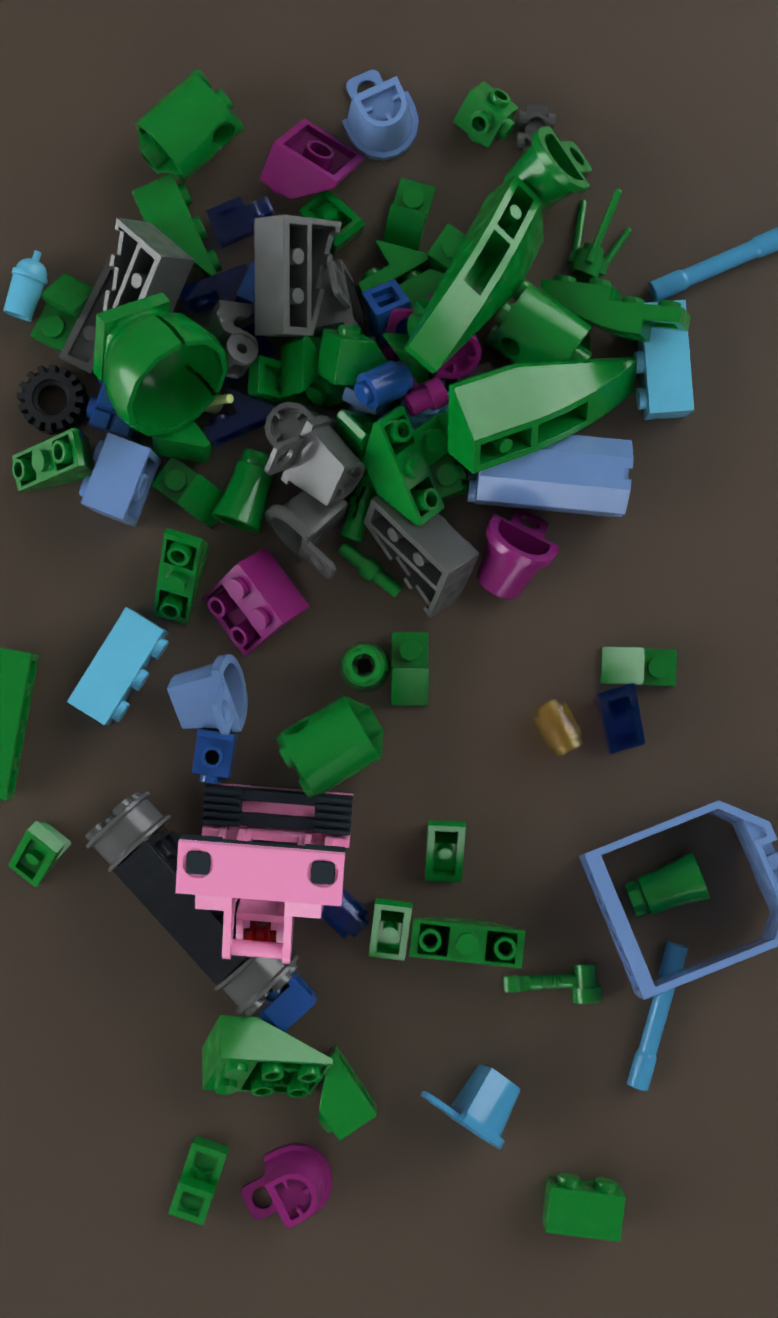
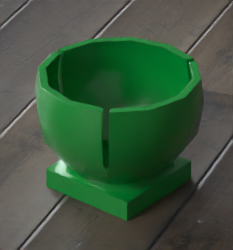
(147, 363)

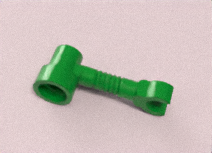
(582, 981)

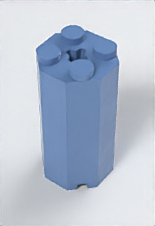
(568, 477)

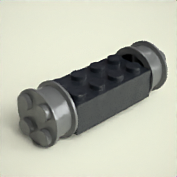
(149, 869)

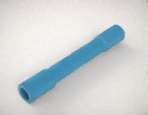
(682, 279)
(645, 1056)

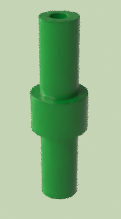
(370, 569)

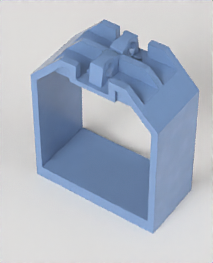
(756, 842)

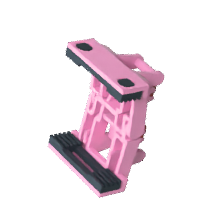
(269, 878)

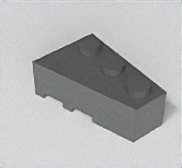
(290, 272)
(430, 554)

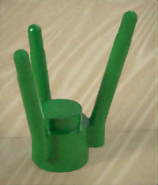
(589, 260)

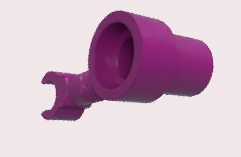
(421, 396)

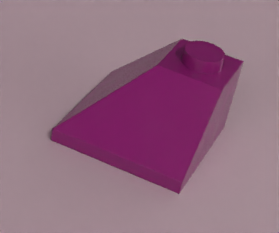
(308, 161)

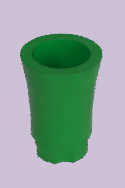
(246, 493)
(370, 680)
(668, 887)

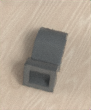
(239, 346)

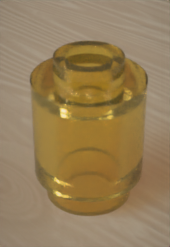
(558, 727)

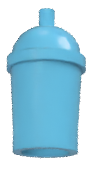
(26, 287)

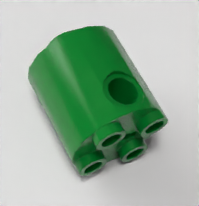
(187, 128)
(539, 329)
(332, 744)

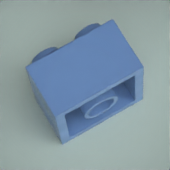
(120, 479)

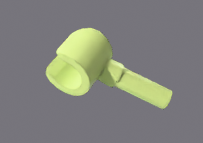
(216, 406)

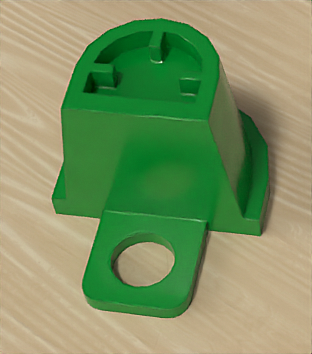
(551, 168)

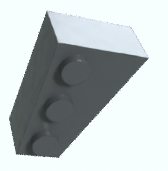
(146, 265)

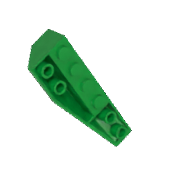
(482, 273)
(531, 407)

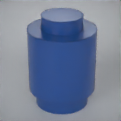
(383, 384)

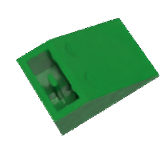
(259, 1059)

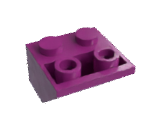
(255, 601)

